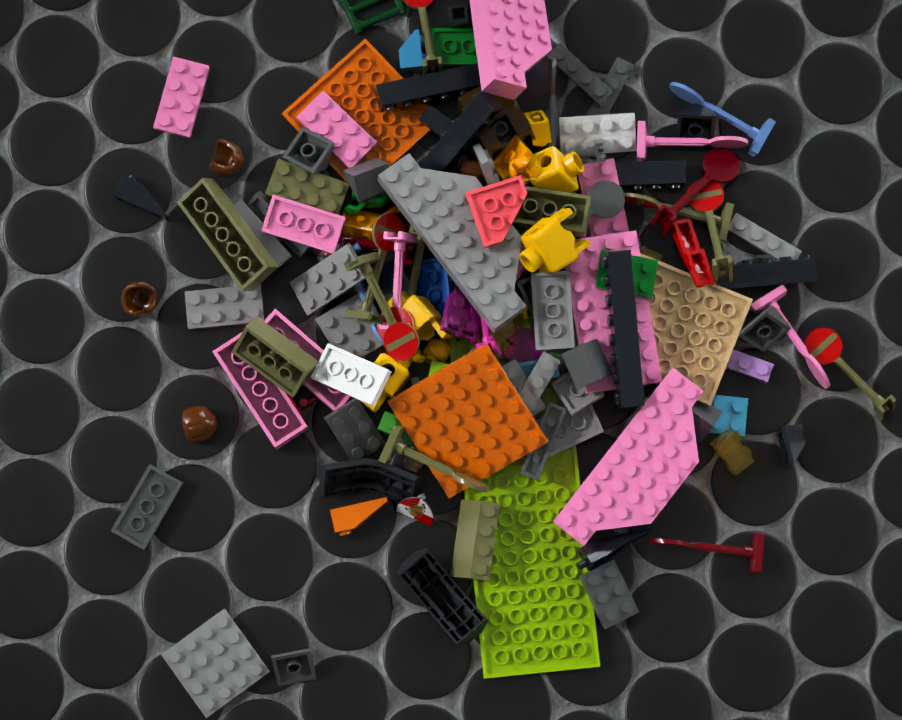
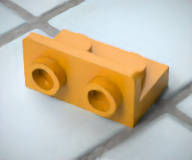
(359, 225)

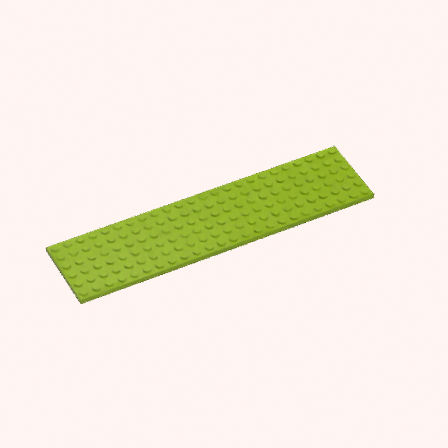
(534, 590)

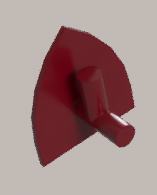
(304, 403)

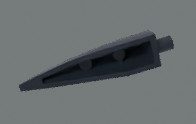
(602, 550)

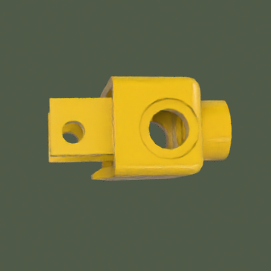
(555, 170)
(550, 245)
(425, 319)
(395, 382)

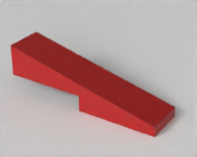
(692, 254)

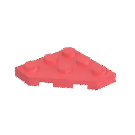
(496, 208)

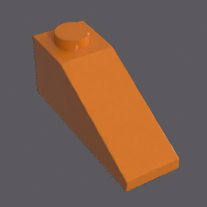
(352, 516)

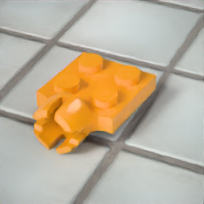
(514, 160)

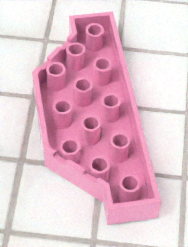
(509, 42)
(641, 465)

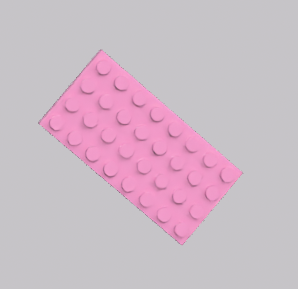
(591, 311)

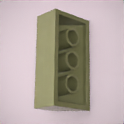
(274, 356)
(475, 540)

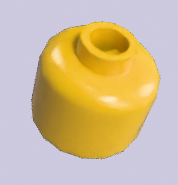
(437, 350)

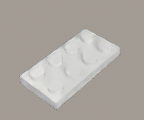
(583, 131)
(351, 375)

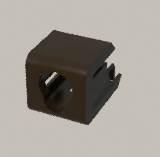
(488, 139)

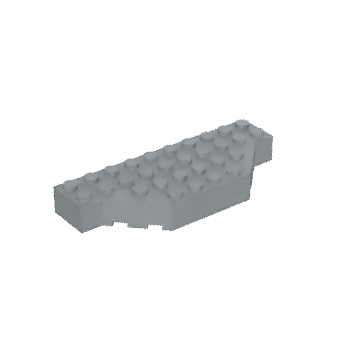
(442, 218)

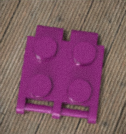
(462, 316)
(523, 347)

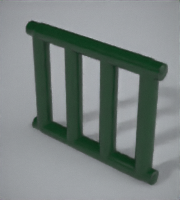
(358, 27)

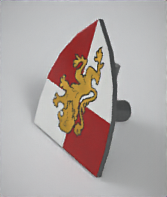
(417, 508)

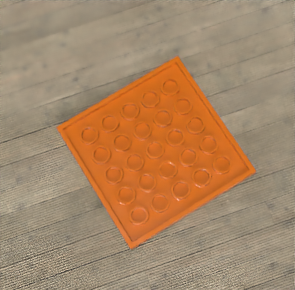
(352, 87)
(468, 418)

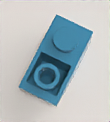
(411, 54)

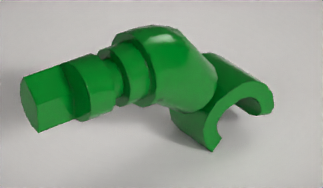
(376, 202)

